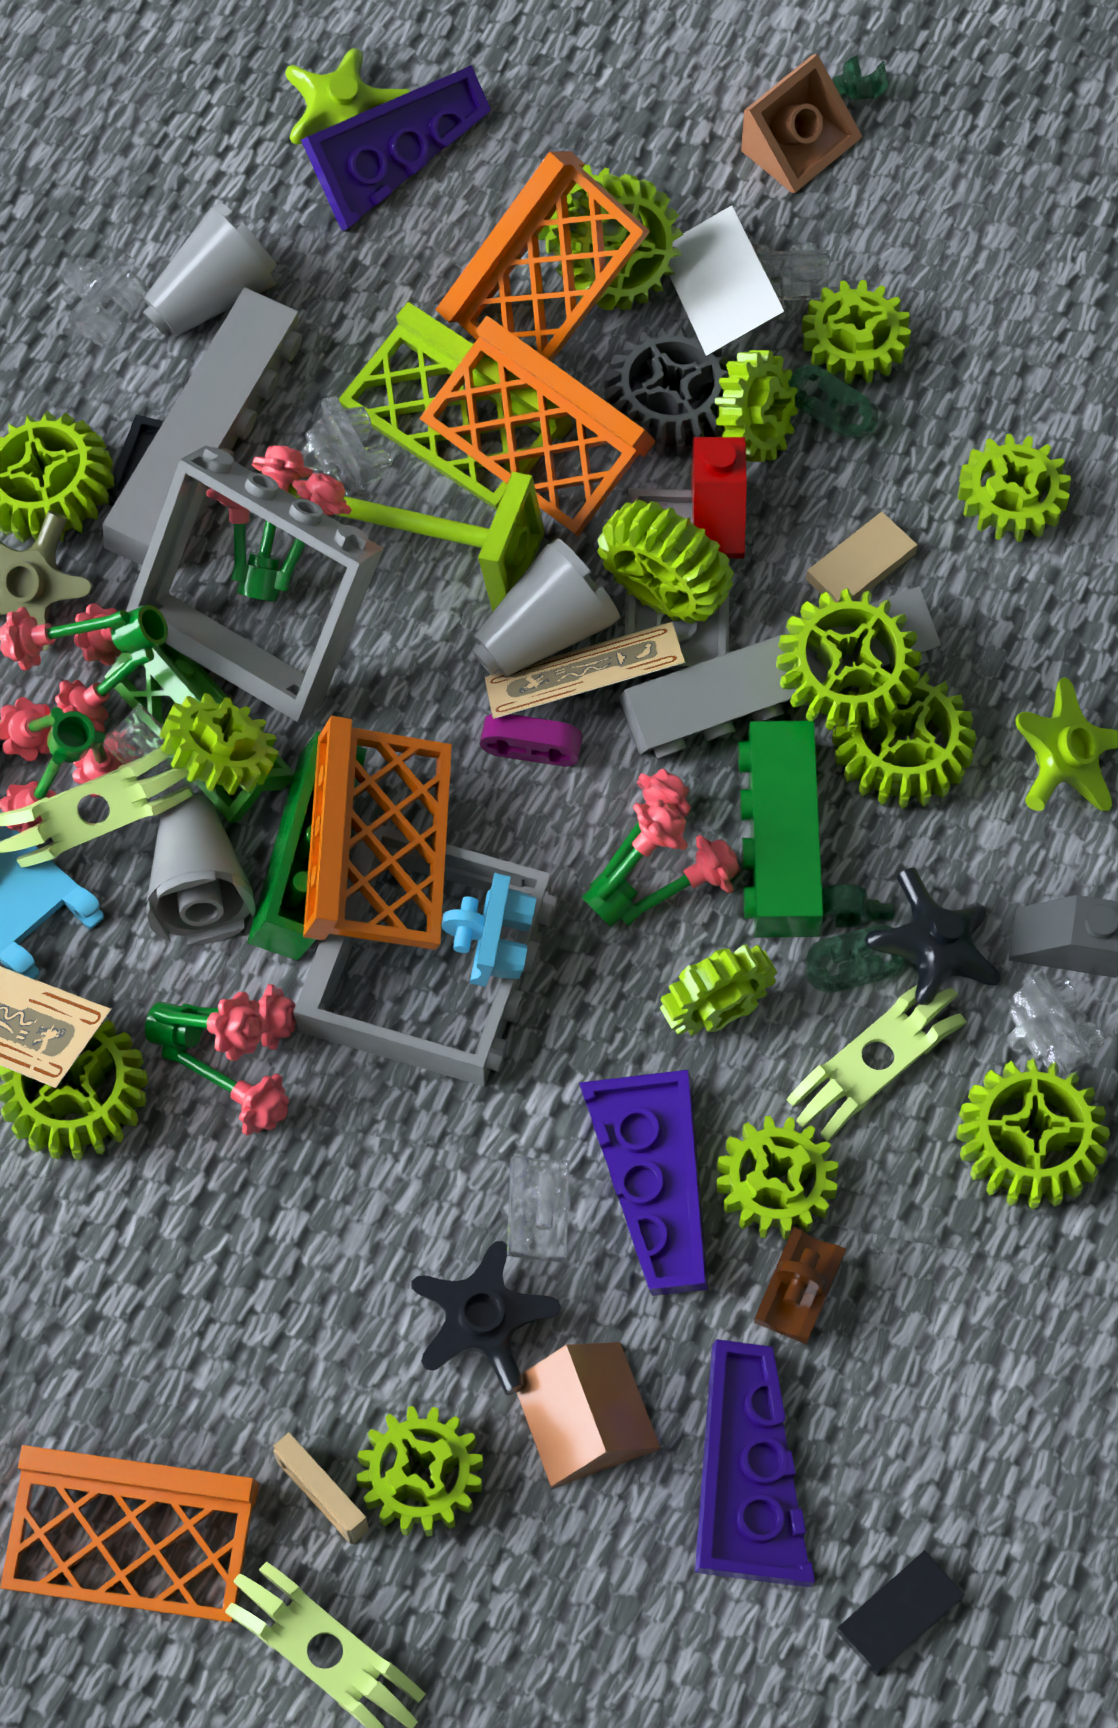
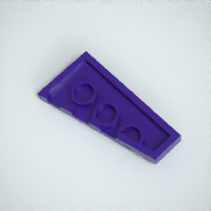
(382, 147)
(653, 1163)
(747, 1487)

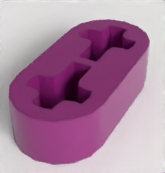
(531, 739)

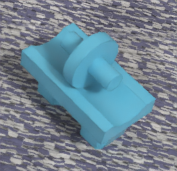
(501, 908)

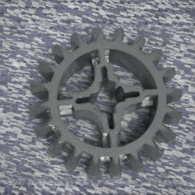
(681, 369)

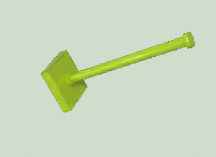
(506, 546)

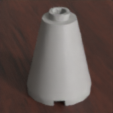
(209, 274)
(544, 613)
(196, 877)

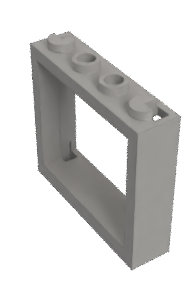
(218, 646)
(332, 954)

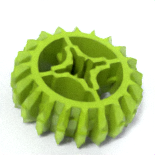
(649, 259)
(51, 469)
(665, 561)
(866, 672)
(932, 765)
(35, 1119)
(1078, 1129)

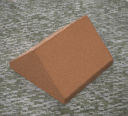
(798, 126)
(585, 1411)

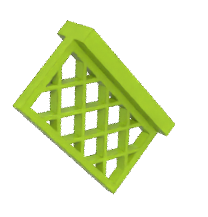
(445, 351)

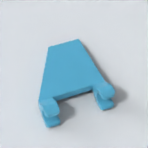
(30, 898)

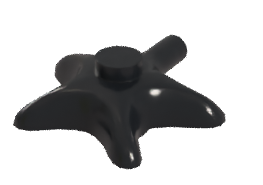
(935, 940)
(482, 1317)

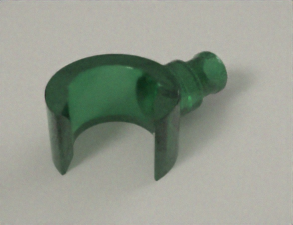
(861, 87)
(852, 906)

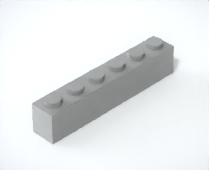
(210, 411)
(744, 684)

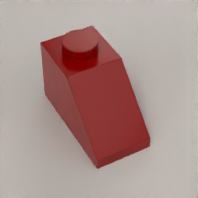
(720, 491)

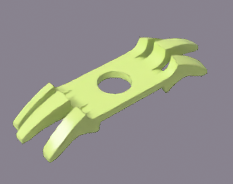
(67, 828)
(859, 1082)
(299, 1624)

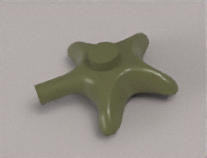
(34, 579)

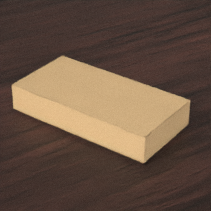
(862, 559)
(320, 1489)

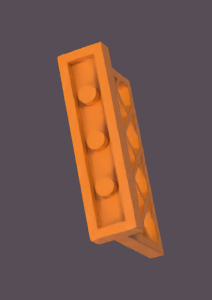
(519, 232)
(563, 391)
(331, 833)
(134, 1481)

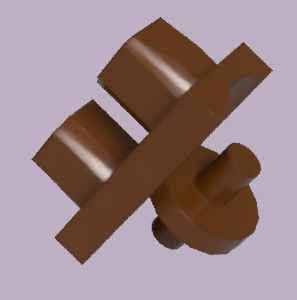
(799, 1286)

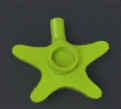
(335, 95)
(1067, 750)

